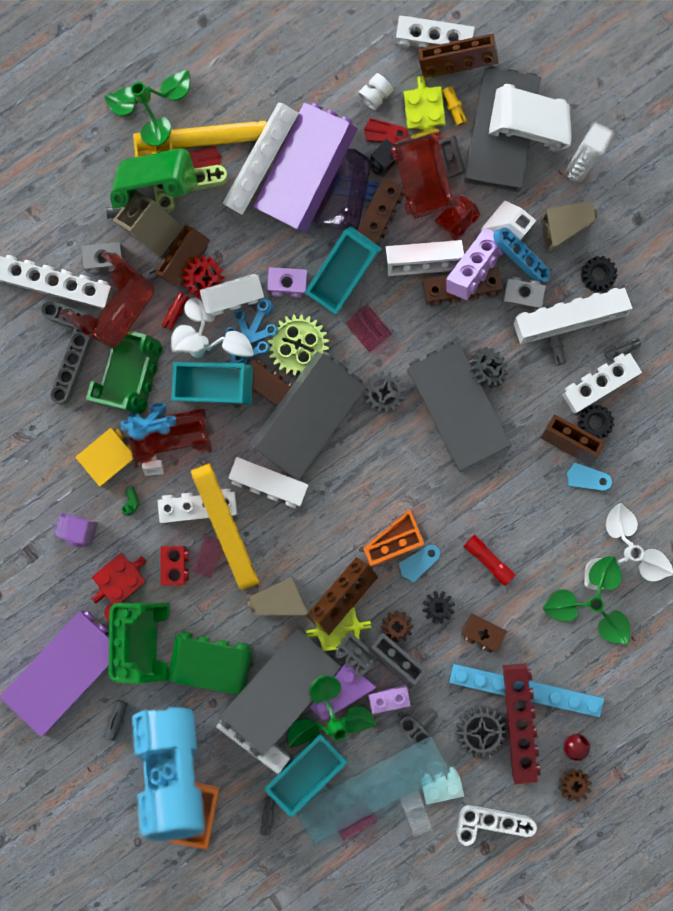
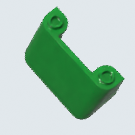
(169, 168)
(135, 642)

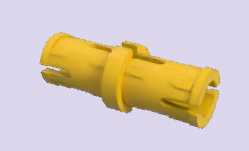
(454, 105)

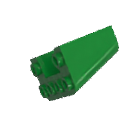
(128, 374)
(210, 663)

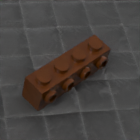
(458, 56)
(381, 210)
(436, 292)

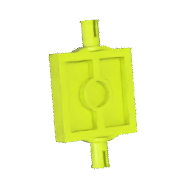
(424, 107)
(348, 624)

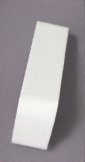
(496, 825)

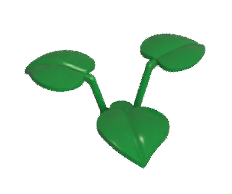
(124, 99)
(608, 575)
(356, 720)

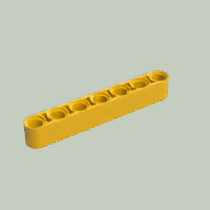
(225, 526)

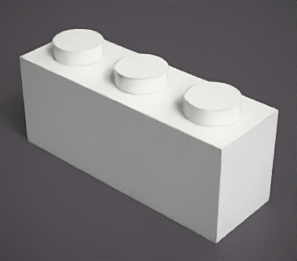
(232, 294)

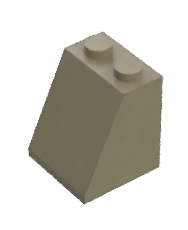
(566, 222)
(148, 223)
(278, 600)

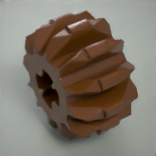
(392, 631)
(580, 789)

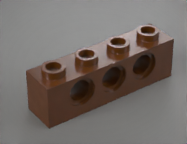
(342, 596)

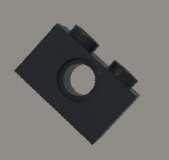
(381, 159)

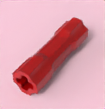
(489, 560)

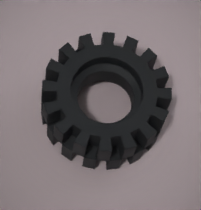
(607, 266)
(599, 411)

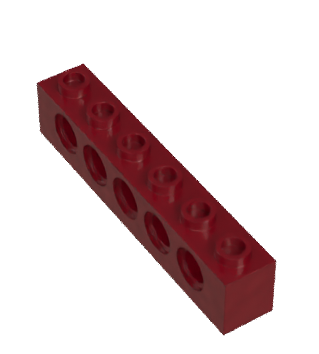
(521, 773)

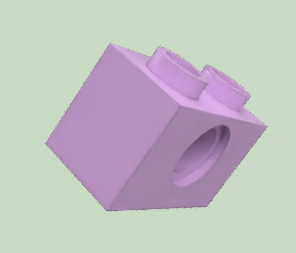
(278, 275)
(389, 699)

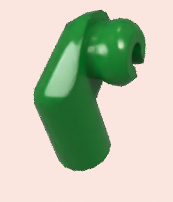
(132, 503)

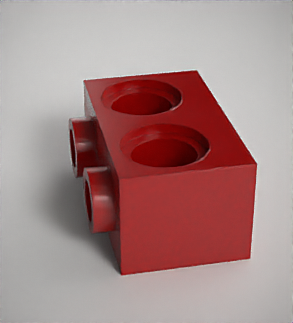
(168, 565)

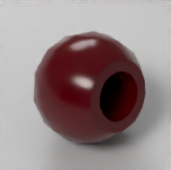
(576, 747)

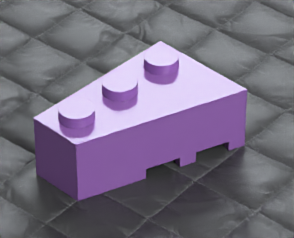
(75, 530)
(352, 689)

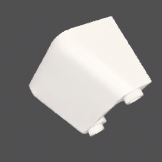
(531, 117)

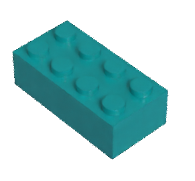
(343, 270)
(212, 383)
(305, 774)

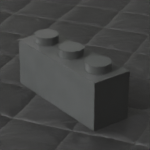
(397, 661)

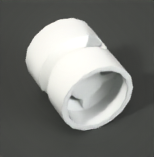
(376, 91)

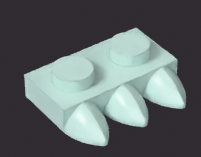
(443, 788)

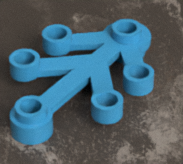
(251, 333)
(150, 424)

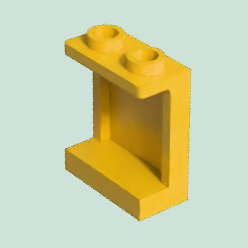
(105, 456)

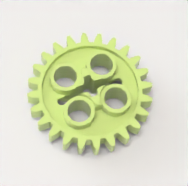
(304, 328)

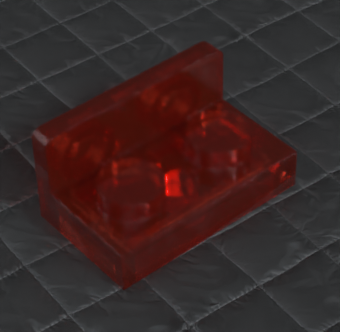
(458, 218)

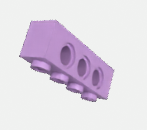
(474, 266)

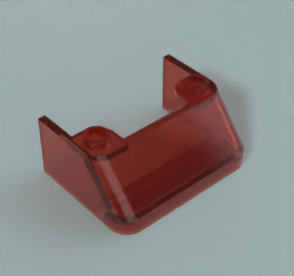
(123, 308)
(189, 431)

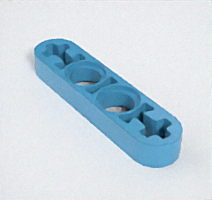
(537, 271)

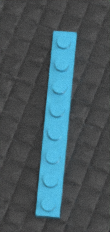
(543, 693)

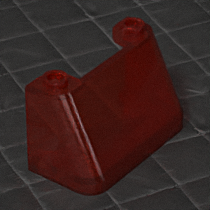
(423, 173)

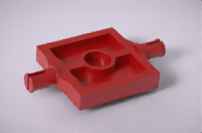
(118, 579)

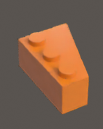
(395, 541)

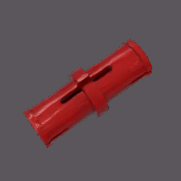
(175, 311)

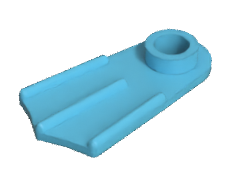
(587, 477)
(418, 563)

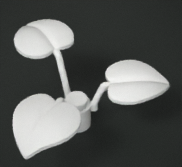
(187, 340)
(653, 563)

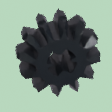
(431, 606)

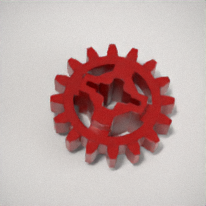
(202, 270)

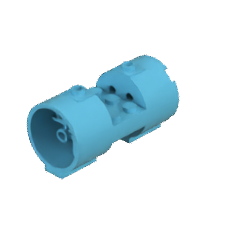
(171, 803)

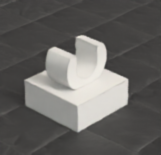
(153, 467)

